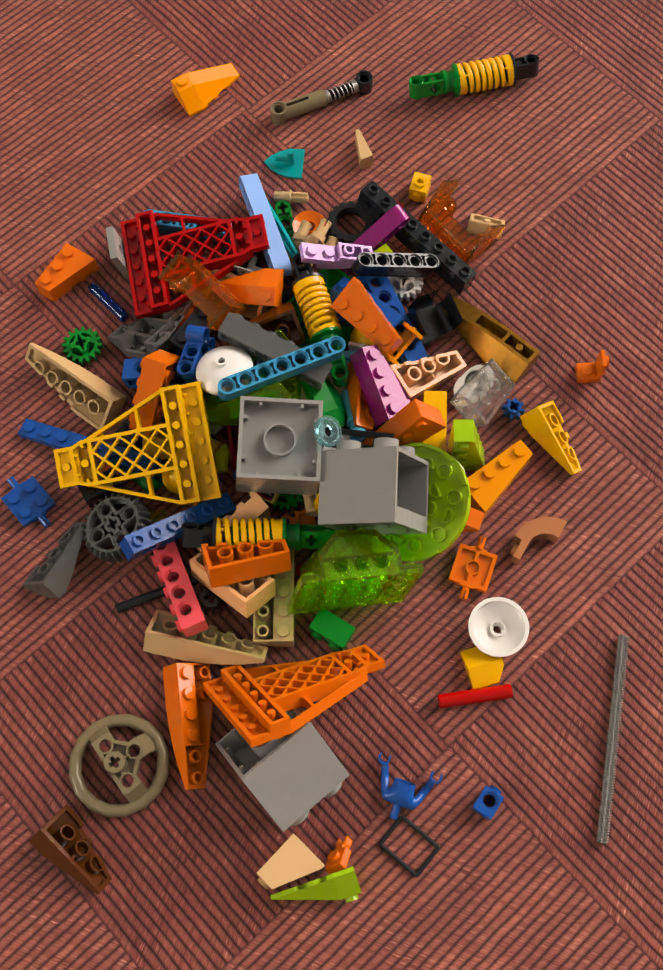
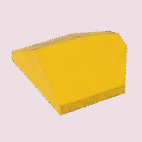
(481, 668)

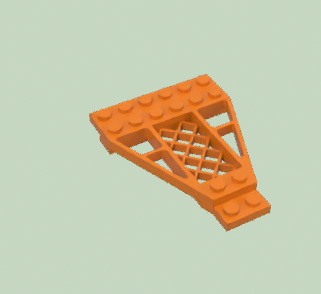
(259, 704)

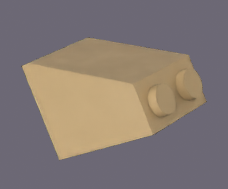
(289, 864)

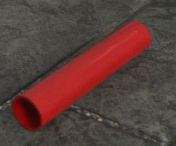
(475, 696)

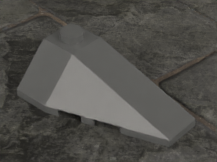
(56, 572)

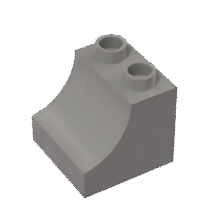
(286, 772)

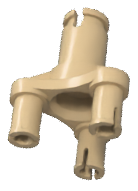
(316, 237)

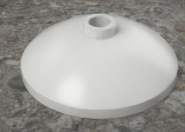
(212, 370)
(507, 617)

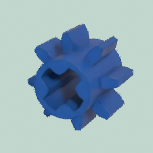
(510, 407)

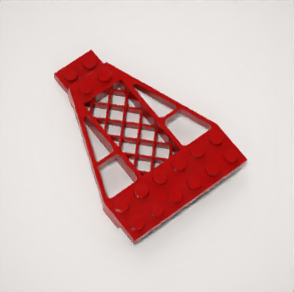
(146, 248)

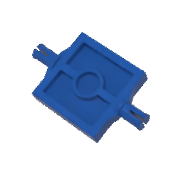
(28, 502)

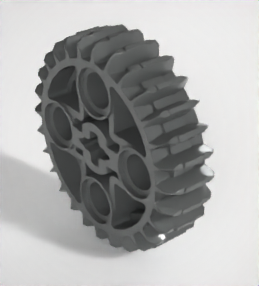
(112, 529)

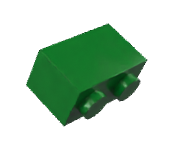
(332, 630)

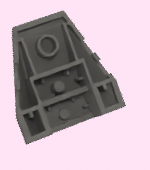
(150, 332)

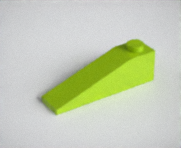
(331, 887)

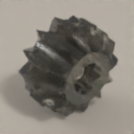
(206, 606)

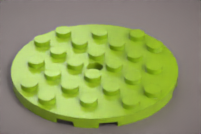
(447, 507)

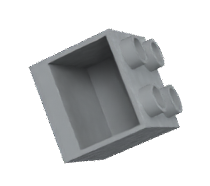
(278, 446)
(374, 488)

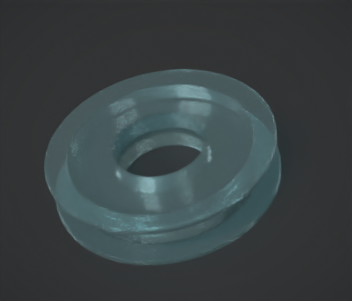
(319, 431)

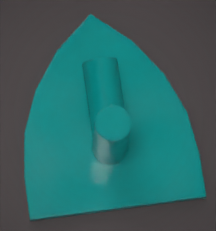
(287, 163)

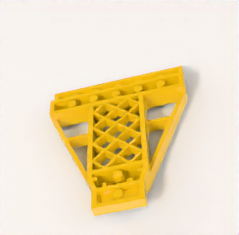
(188, 441)

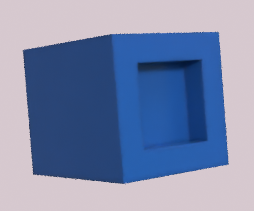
(479, 806)

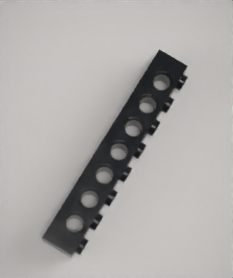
(419, 239)

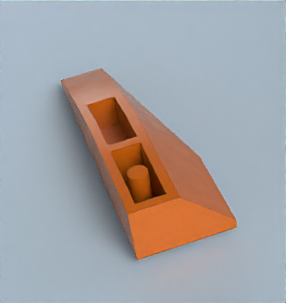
(189, 719)

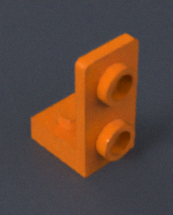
(592, 371)

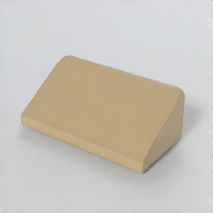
(480, 223)

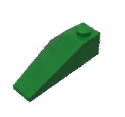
(332, 400)

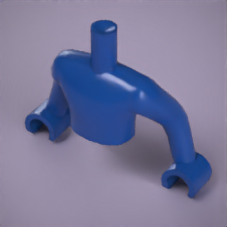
(402, 791)

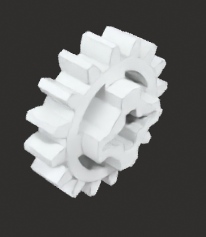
(411, 286)

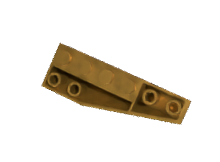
(495, 341)

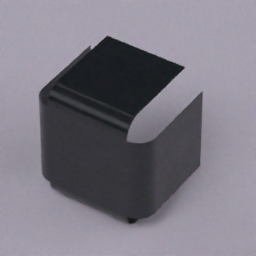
(431, 319)

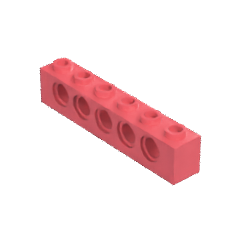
(195, 620)

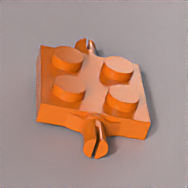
(473, 568)

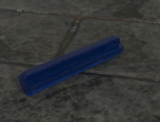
(108, 302)

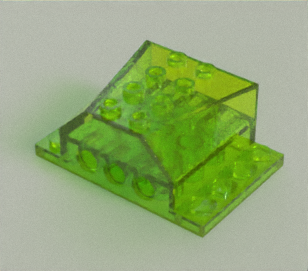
(353, 572)

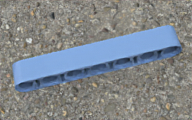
(257, 204)

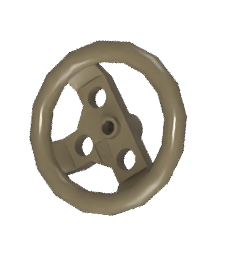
(137, 794)

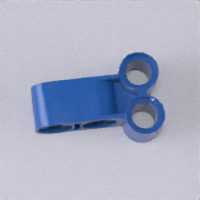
(197, 345)

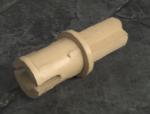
(295, 197)

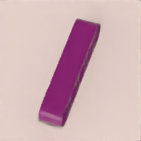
(382, 230)

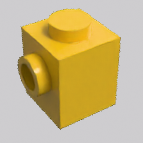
(419, 187)

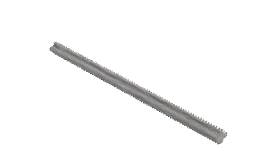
(612, 740)

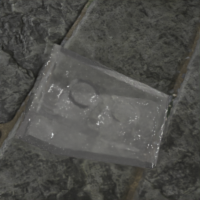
(483, 394)

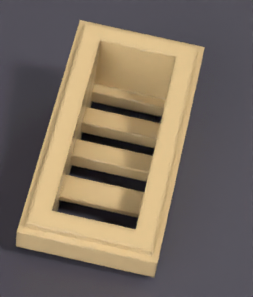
(364, 153)

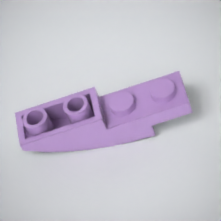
(331, 257)

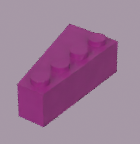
(379, 384)

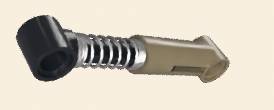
(286, 110)

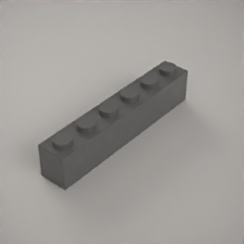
(267, 346)

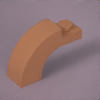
(539, 528)

